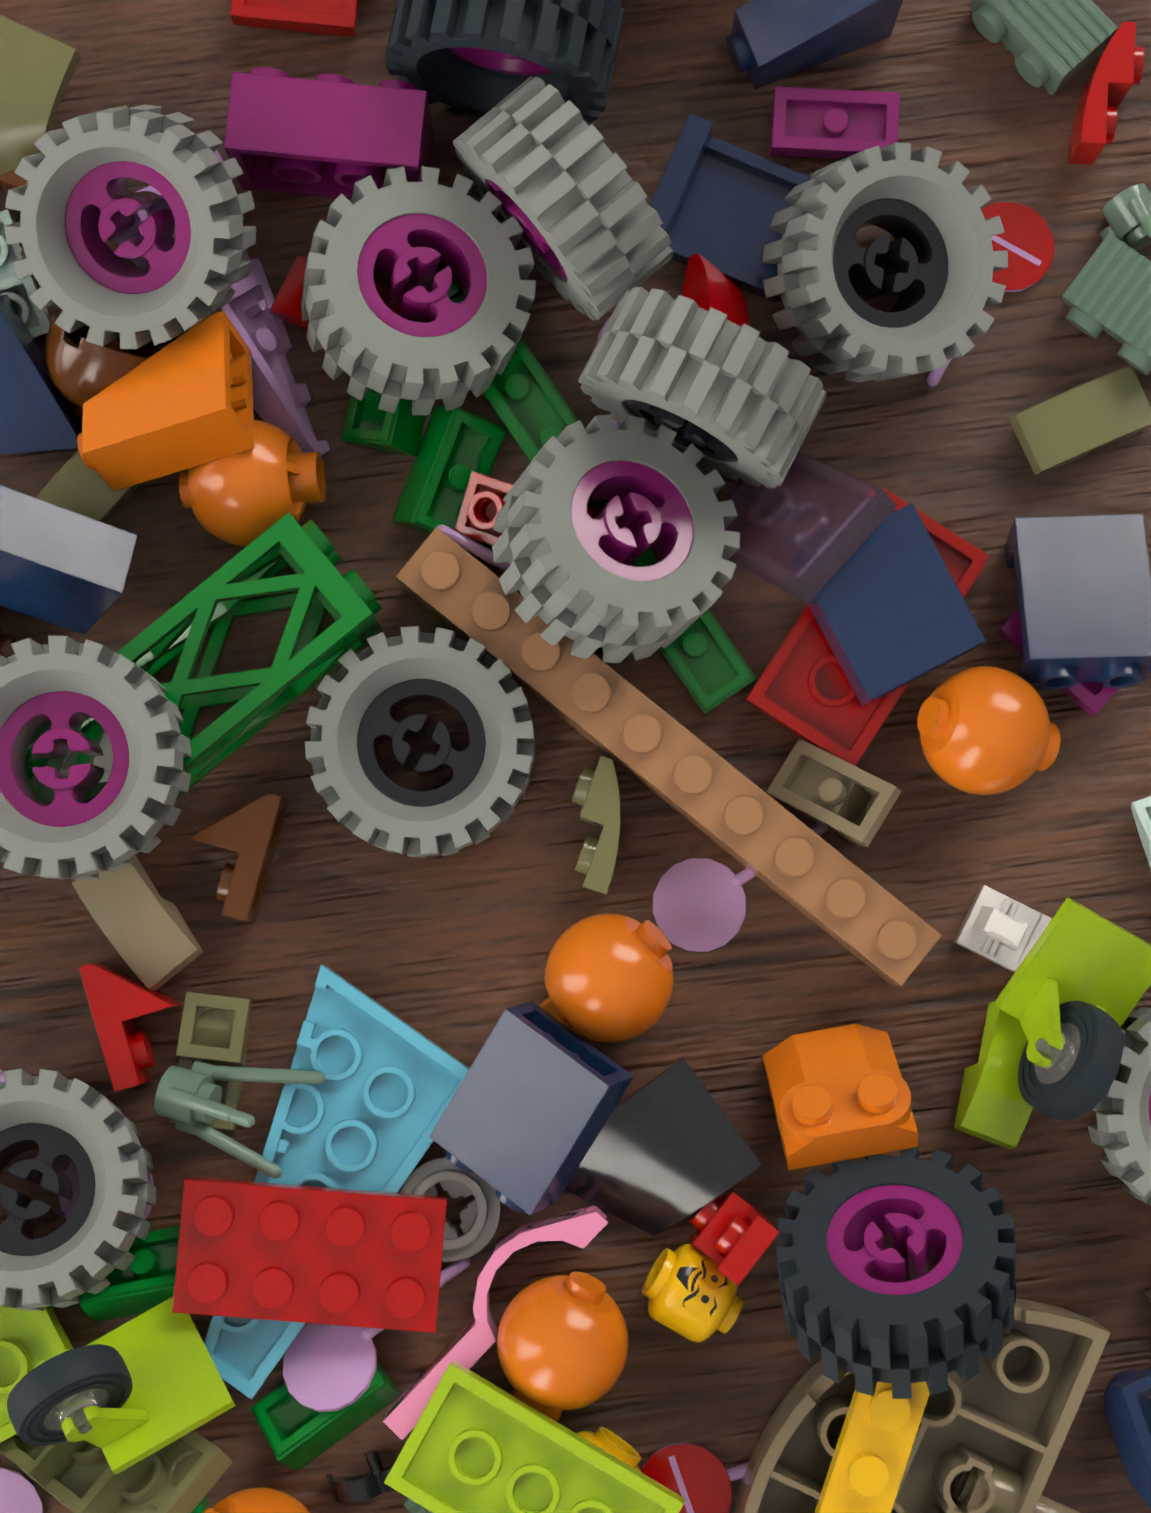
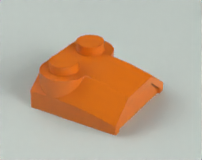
(839, 1096)

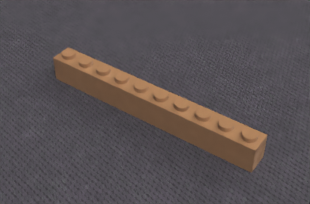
(672, 763)

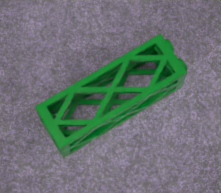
(213, 606)

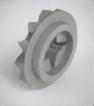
(478, 1218)

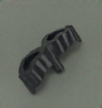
(362, 1486)

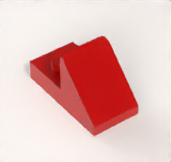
(115, 1004)

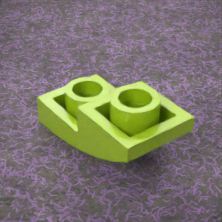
(990, 1092)

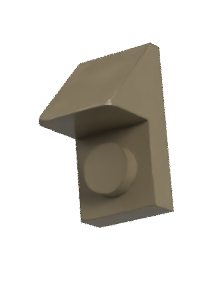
(833, 793)

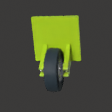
(1071, 1006)
(123, 1390)

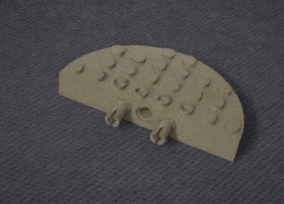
(977, 1445)

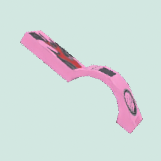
(573, 1227)

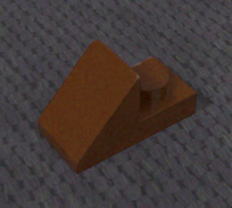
(255, 835)

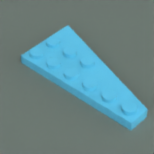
(350, 1132)

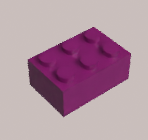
(324, 132)

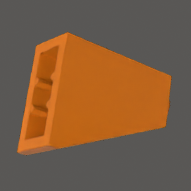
(173, 408)

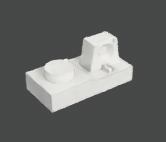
(1000, 928)

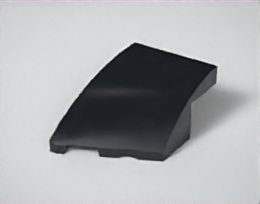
(663, 1153)

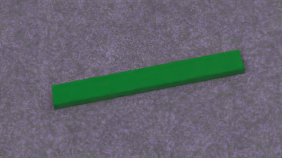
(535, 412)

